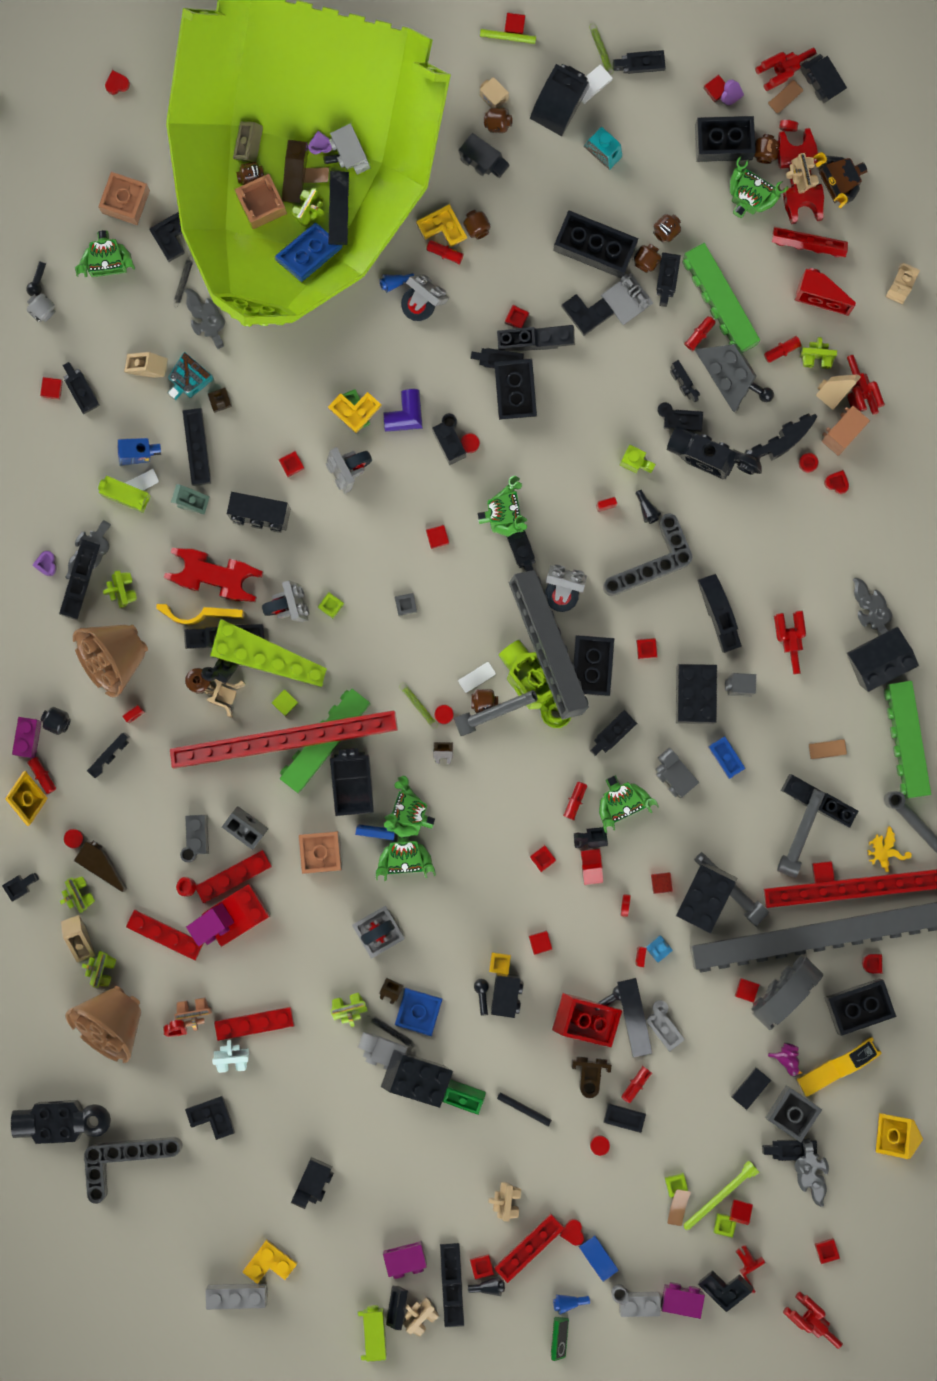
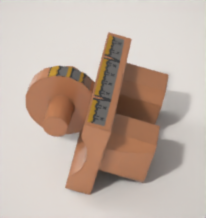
(201, 1009)

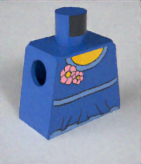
(128, 451)

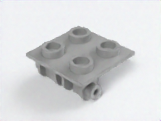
(627, 298)

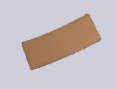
(785, 97)
(316, 175)
(827, 749)
(678, 1207)

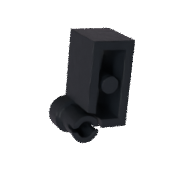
(823, 77)

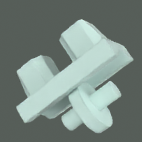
(231, 1054)

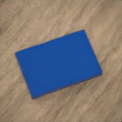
(307, 252)

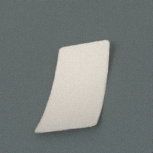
(144, 481)
(476, 677)

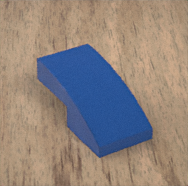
(598, 1258)

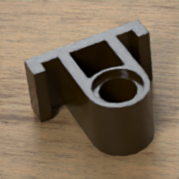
(590, 1073)

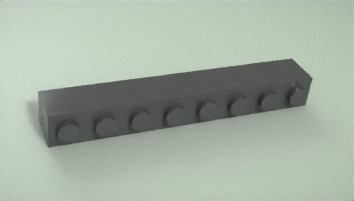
(548, 644)

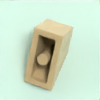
(146, 364)
(835, 389)
(77, 938)

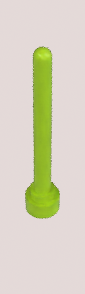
(747, 1172)

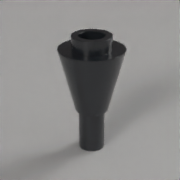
(649, 511)
(493, 1287)

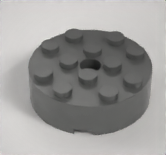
(787, 993)

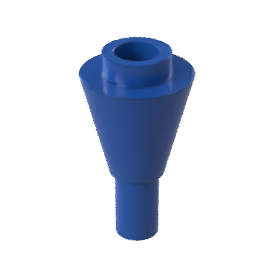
(391, 282)
(565, 1303)

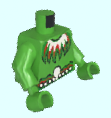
(752, 192)
(104, 257)
(504, 511)
(622, 802)
(408, 812)
(404, 857)

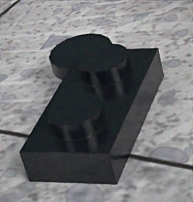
(679, 373)
(683, 418)
(221, 671)

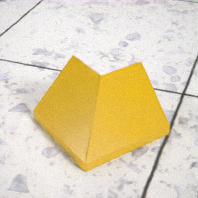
(26, 798)
(897, 1136)

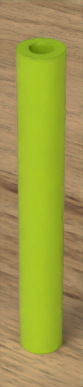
(507, 36)

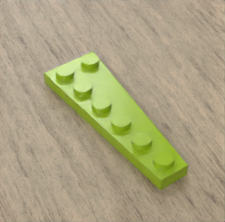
(257, 653)

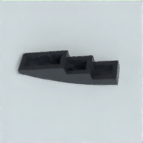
(338, 208)
(79, 579)
(205, 637)
(634, 1017)
(452, 1285)

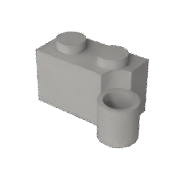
(349, 149)
(379, 1049)
(637, 1303)

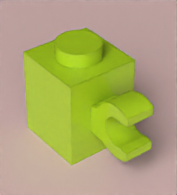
(634, 459)

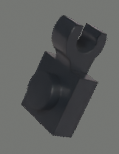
(594, 838)
(18, 887)

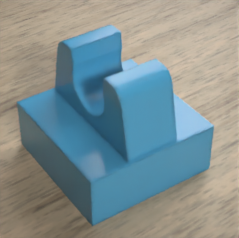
(659, 949)

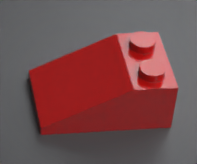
(822, 292)
(245, 910)
(581, 1021)

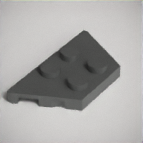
(729, 371)

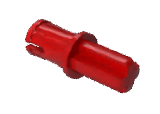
(444, 252)
(700, 333)
(782, 349)
(41, 775)
(575, 800)
(636, 1084)

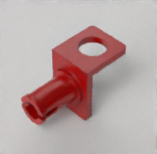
(749, 1263)

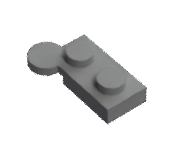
(663, 1026)

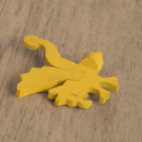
(882, 852)

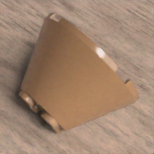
(109, 655)
(108, 1023)

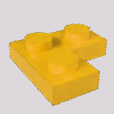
(444, 221)
(355, 416)
(269, 1257)

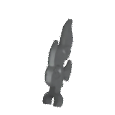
(211, 319)
(95, 537)
(876, 604)
(807, 1177)

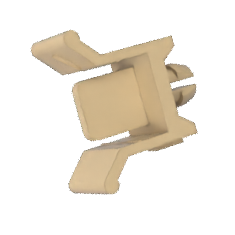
(903, 283)
(223, 694)

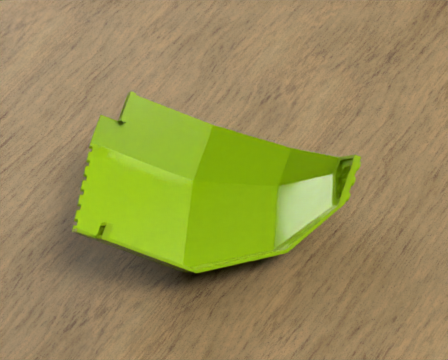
(295, 76)

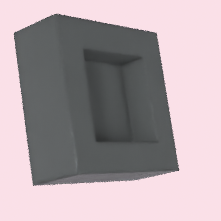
(405, 604)

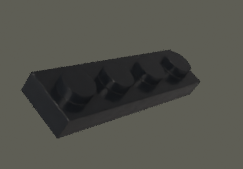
(196, 446)

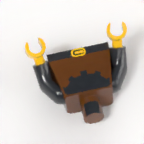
(840, 177)

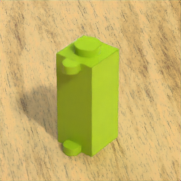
(124, 494)
(374, 1333)

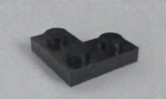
(165, 236)
(587, 318)
(213, 1112)
(725, 1294)

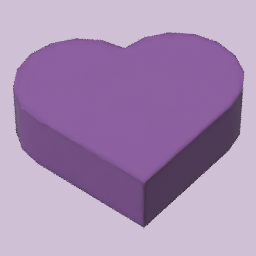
(732, 92)
(319, 144)
(45, 563)

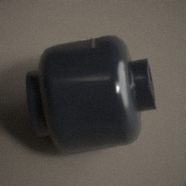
(55, 720)

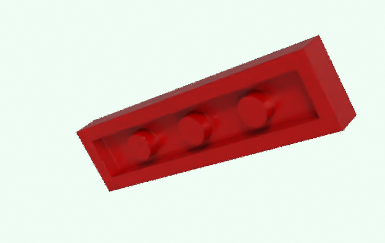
(809, 242)
(233, 876)
(164, 934)
(254, 1023)
(529, 1248)

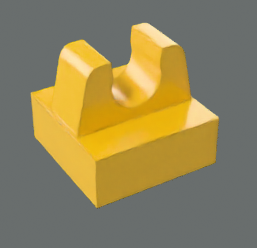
(500, 963)

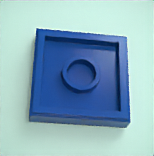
(418, 1011)

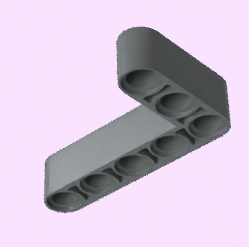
(654, 565)
(124, 1155)

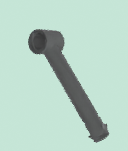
(466, 723)
(915, 822)
(789, 864)
(754, 911)

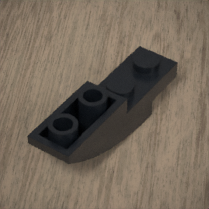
(536, 338)
(790, 436)
(720, 612)
(830, 806)

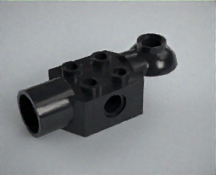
(695, 448)
(59, 1121)

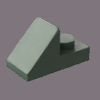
(190, 499)

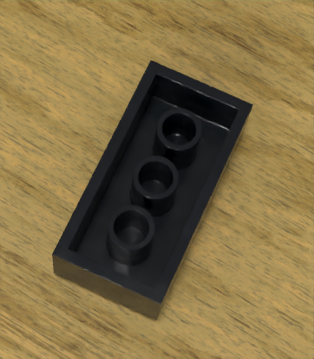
(595, 244)

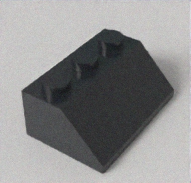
(882, 659)

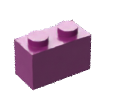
(26, 737)
(210, 924)
(404, 1260)
(682, 1300)

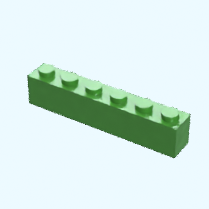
(720, 298)
(908, 739)
(312, 757)

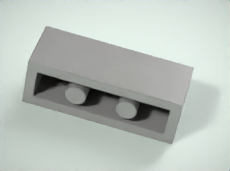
(236, 1296)

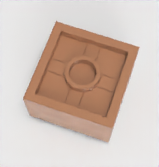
(124, 198)
(260, 201)
(845, 430)
(320, 852)

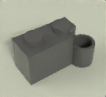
(675, 774)
(196, 836)

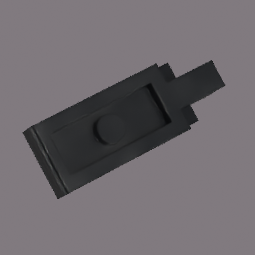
(640, 62)
(667, 277)
(489, 356)
(80, 389)
(522, 550)
(613, 733)
(108, 755)
(787, 1149)

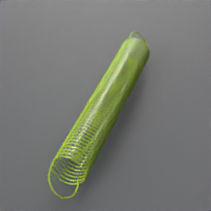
(603, 49)
(412, 694)

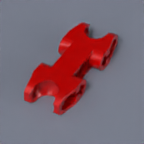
(813, 196)
(199, 571)

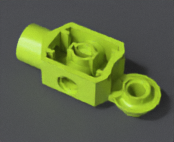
(528, 675)

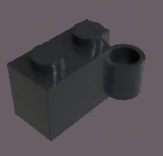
(482, 157)
(449, 440)
(312, 1183)

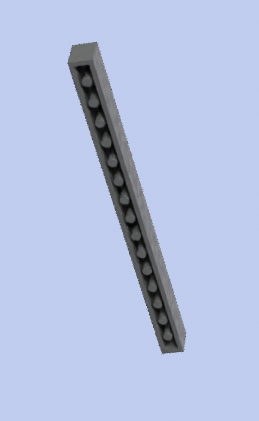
(814, 936)

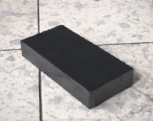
(751, 1088)
(624, 1118)
(396, 1307)

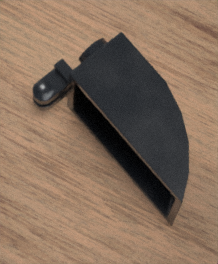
(560, 98)
(351, 782)

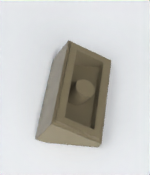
(248, 141)

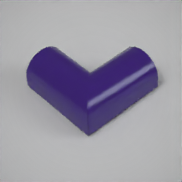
(409, 417)

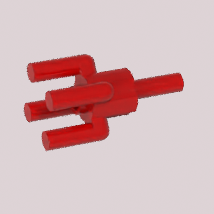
(784, 66)
(864, 390)
(791, 637)
(812, 1320)

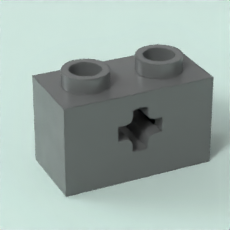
(741, 684)
(245, 827)

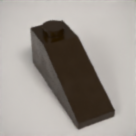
(294, 171)
(97, 862)

